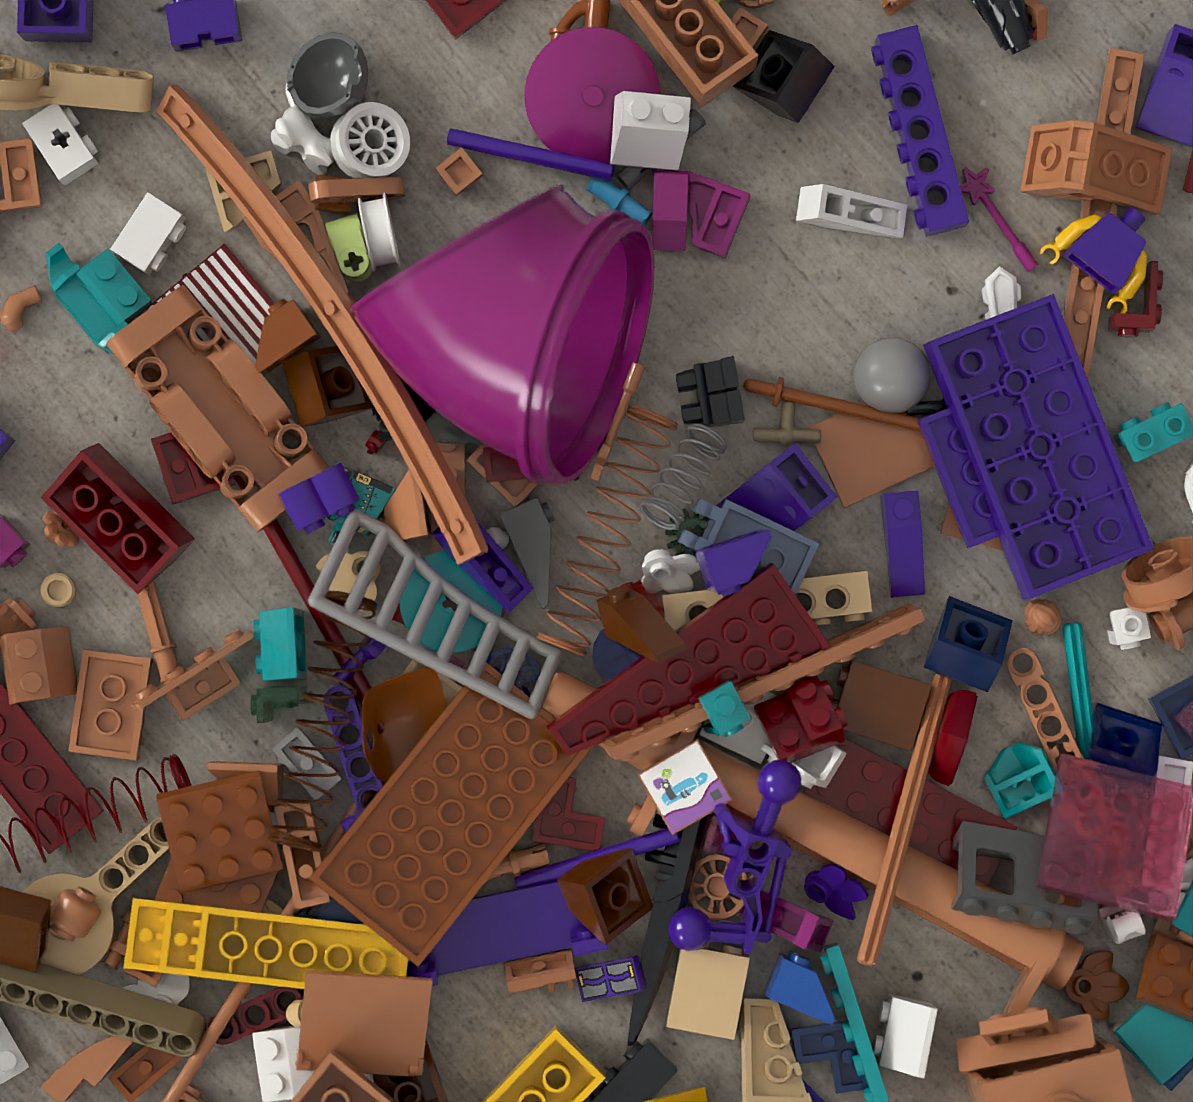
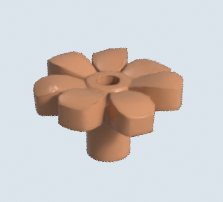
(59, 531)

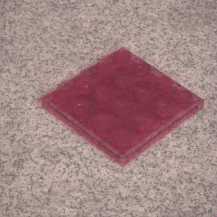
(1116, 837)

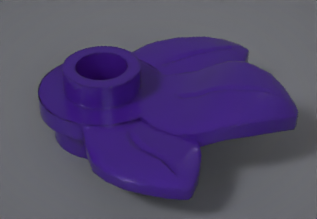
(835, 890)

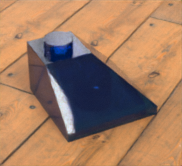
(1125, 740)

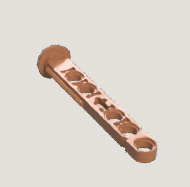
(1040, 711)

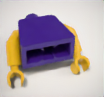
(1106, 252)

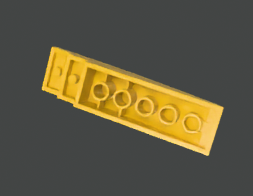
(251, 945)

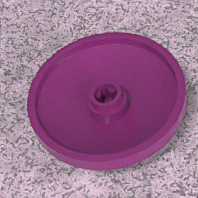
(575, 88)

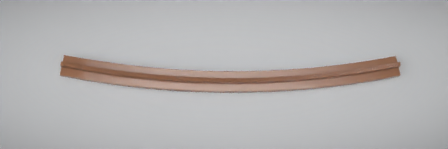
(333, 309)

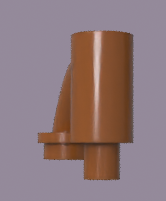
(595, 13)

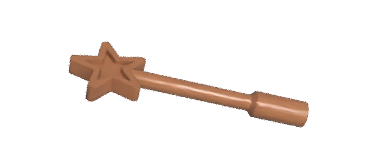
(629, 387)

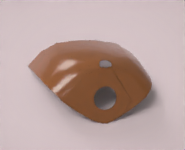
(407, 709)

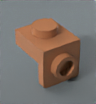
(15, 617)

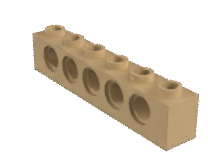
(852, 585)

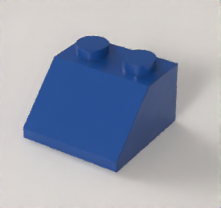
(798, 987)

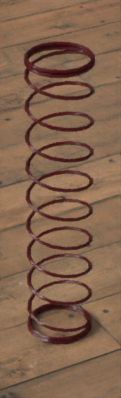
(180, 777)

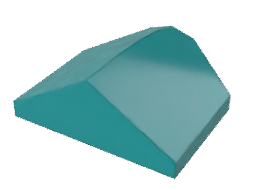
(1020, 778)

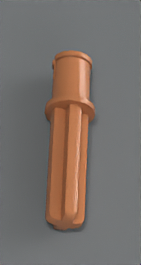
(157, 631)

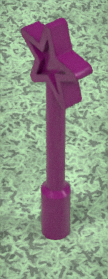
(978, 188)

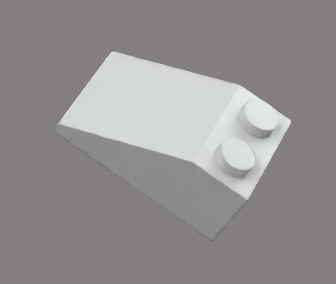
(276, 1058)

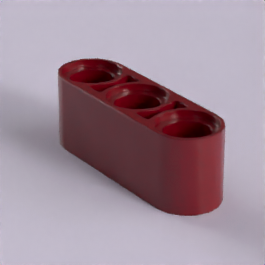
(273, 1014)

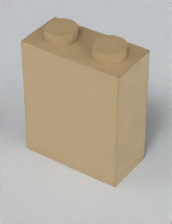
(708, 991)

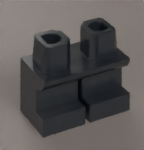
(710, 379)

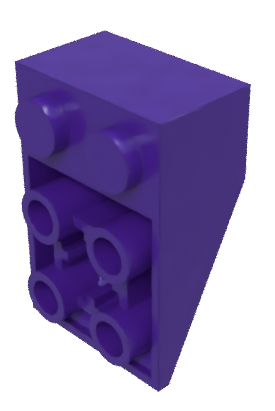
(1169, 98)
(785, 490)

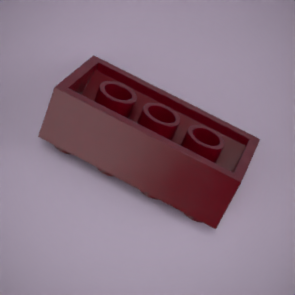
(117, 517)

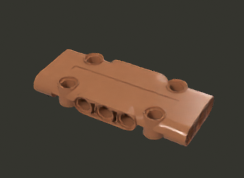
(217, 405)

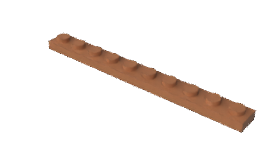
(1117, 112)
(842, 649)

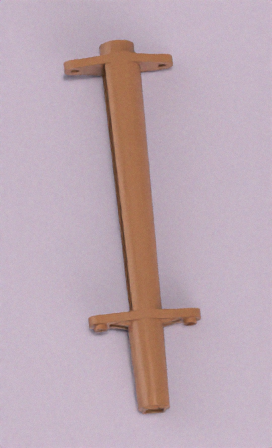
(841, 840)

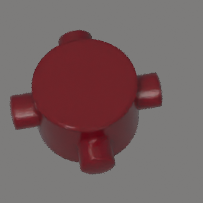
(374, 444)

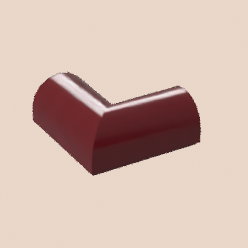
(952, 736)

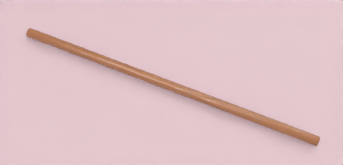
(242, 988)

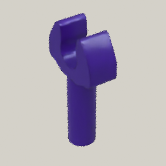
(368, 651)

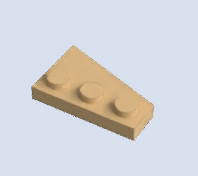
(767, 1056)

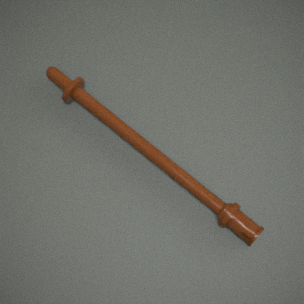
(828, 403)

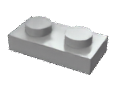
(302, 764)

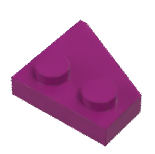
(715, 213)

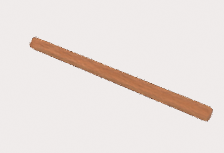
(904, 821)

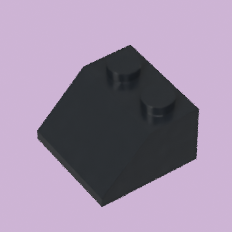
(786, 76)

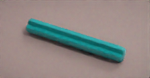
(1079, 685)

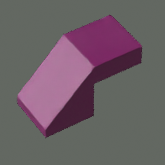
(670, 210)

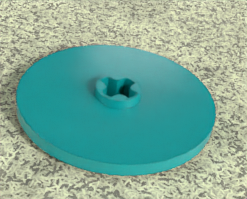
(441, 617)

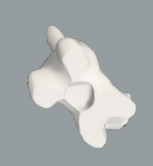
(298, 134)

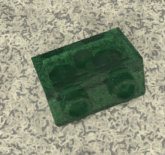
(275, 697)

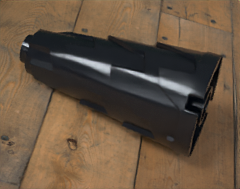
(1007, 22)

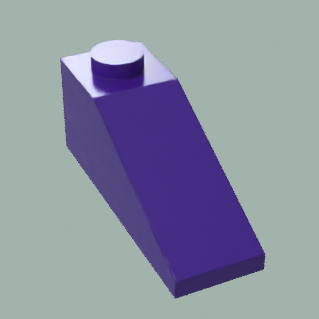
(903, 543)
(492, 571)

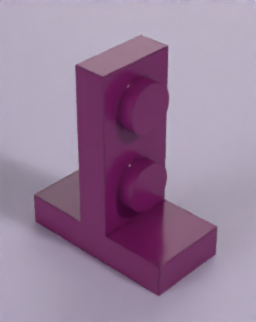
(796, 923)

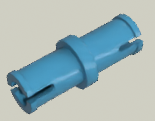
(619, 199)

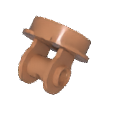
(1163, 585)

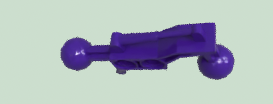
(690, 927)

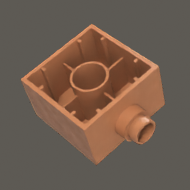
(1073, 1077)

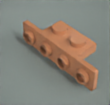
(200, 683)
(1023, 1039)

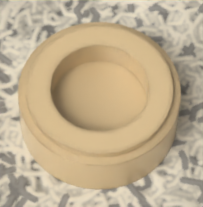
(58, 590)

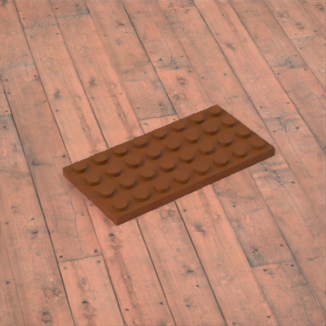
(446, 819)

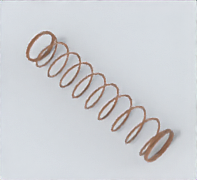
(632, 412)

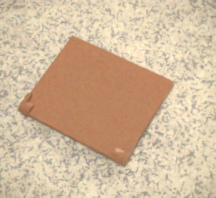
(367, 1020)

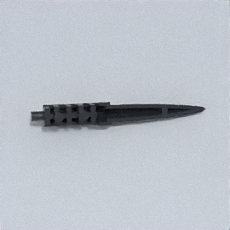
(676, 873)

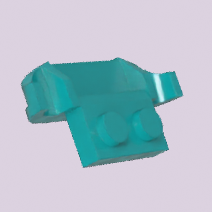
(97, 295)

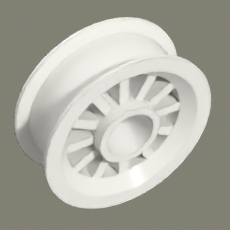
(393, 125)
(379, 232)

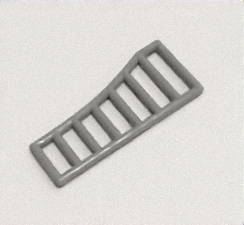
(438, 584)

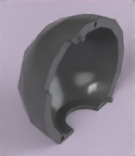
(328, 75)

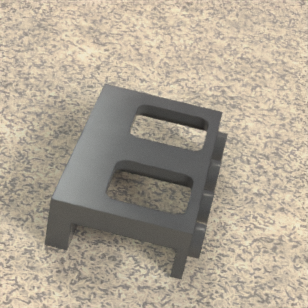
(1028, 902)

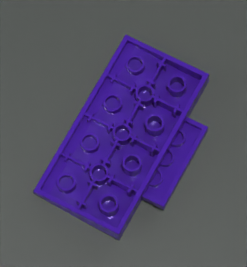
(1029, 450)

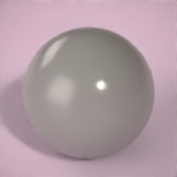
(891, 375)

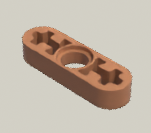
(351, 189)

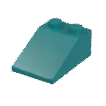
(281, 644)

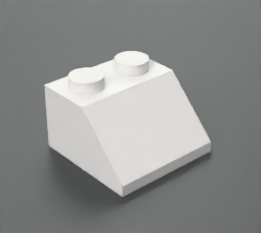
(649, 130)
(905, 1034)

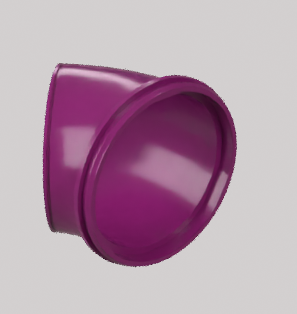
(523, 329)

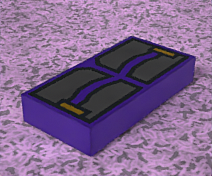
(610, 978)

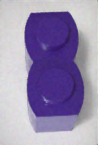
(318, 498)

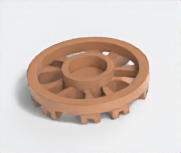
(714, 888)

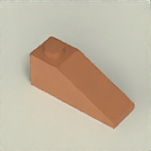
(302, 862)

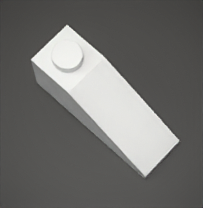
(850, 211)

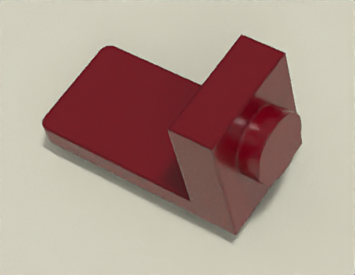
(1131, 324)

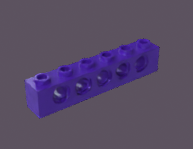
(907, 46)

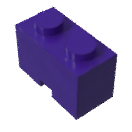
(202, 20)

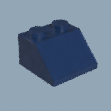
(968, 644)

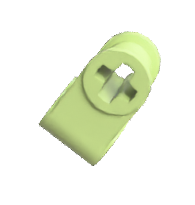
(349, 243)

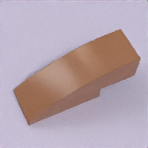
(89, 1065)

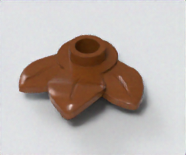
(1100, 985)

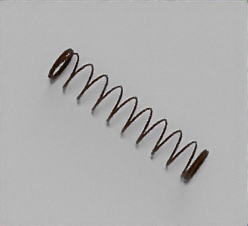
(283, 837)

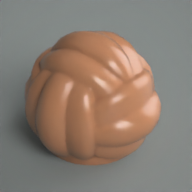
(1042, 617)

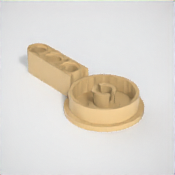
(72, 85)
(88, 951)

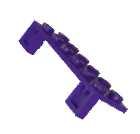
(507, 929)

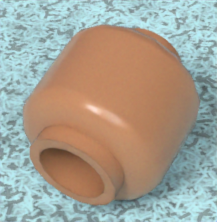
(74, 913)

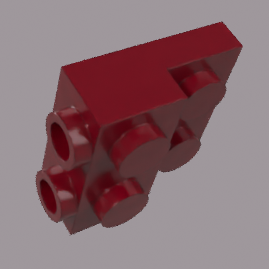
(802, 720)

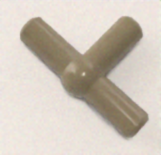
(786, 433)

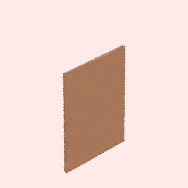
(869, 455)

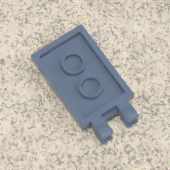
(786, 549)

